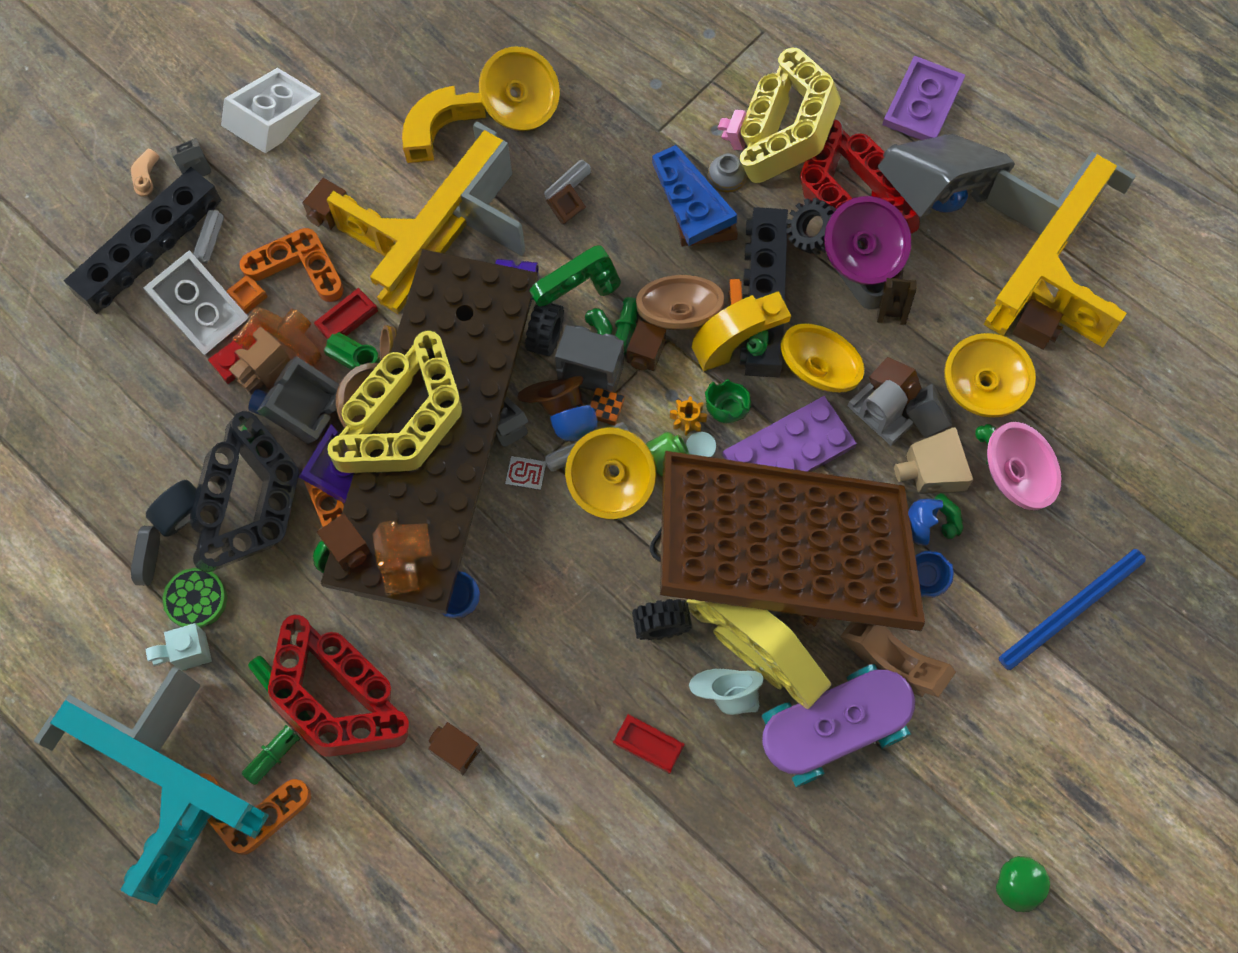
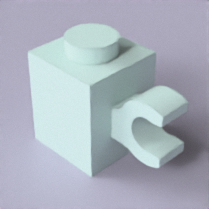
(184, 648)

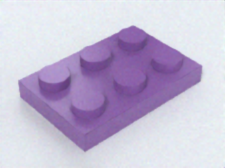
(923, 99)

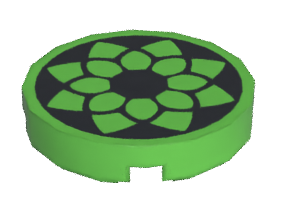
(194, 598)

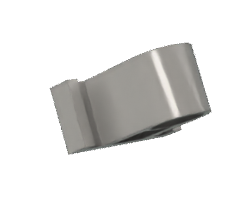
(882, 410)

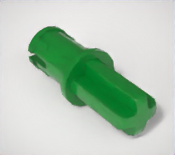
(627, 321)
(270, 755)

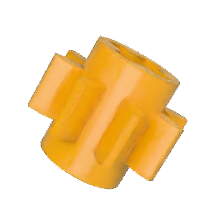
(688, 407)

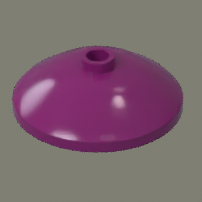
(883, 233)

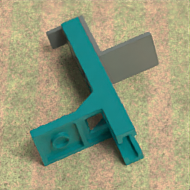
(183, 794)

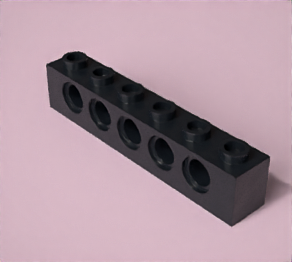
(771, 225)
(129, 240)

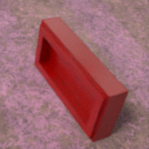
(346, 315)
(648, 744)

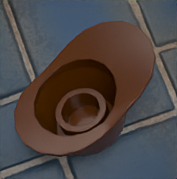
(554, 395)

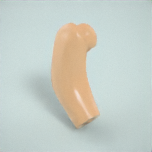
(141, 172)

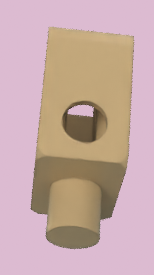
(936, 464)

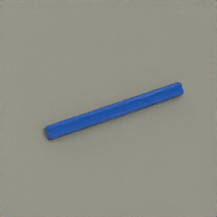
(1072, 609)

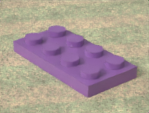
(797, 441)

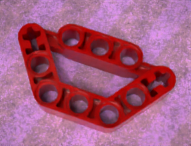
(863, 158)
(300, 700)

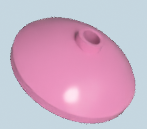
(1024, 466)

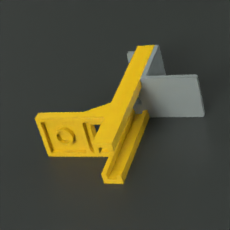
(458, 202)
(1056, 224)

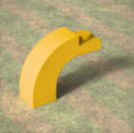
(431, 115)
(735, 324)

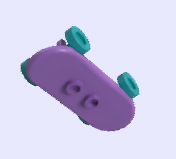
(843, 720)

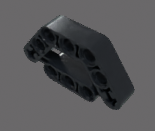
(237, 443)

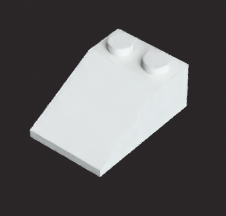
(268, 109)
(196, 302)

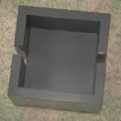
(592, 356)
(299, 399)

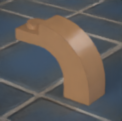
(880, 647)

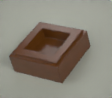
(565, 203)

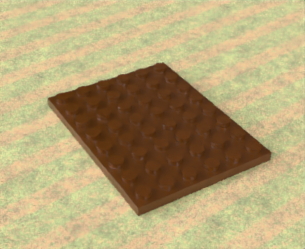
(788, 541)

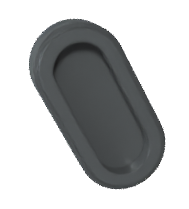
(145, 555)

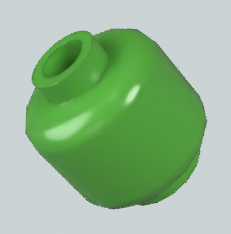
(665, 442)

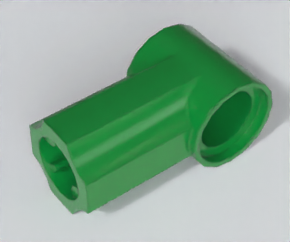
(349, 352)

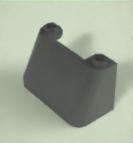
(941, 166)

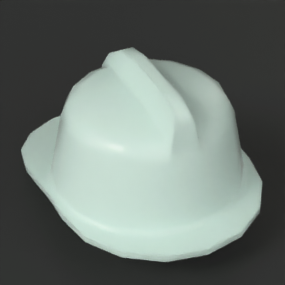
(731, 689)

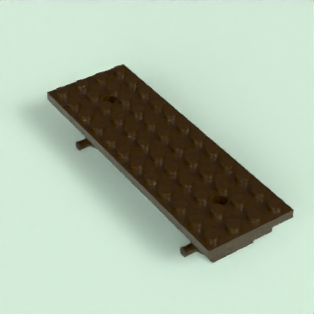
(481, 322)

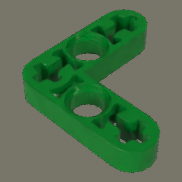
(591, 265)

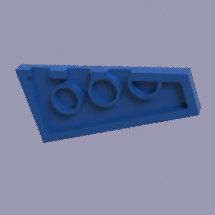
(693, 199)

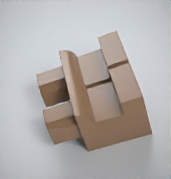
(260, 363)

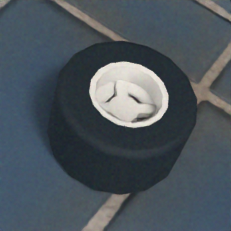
(172, 508)

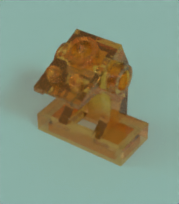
(396, 545)

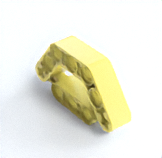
(774, 151)
(357, 435)
(766, 647)

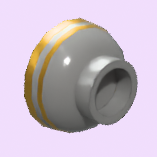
(726, 173)

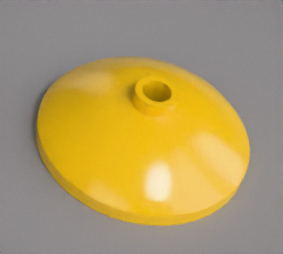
(532, 80)
(822, 358)
(999, 363)
(594, 485)

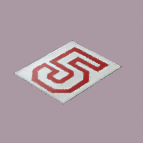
(525, 472)

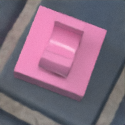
(732, 129)

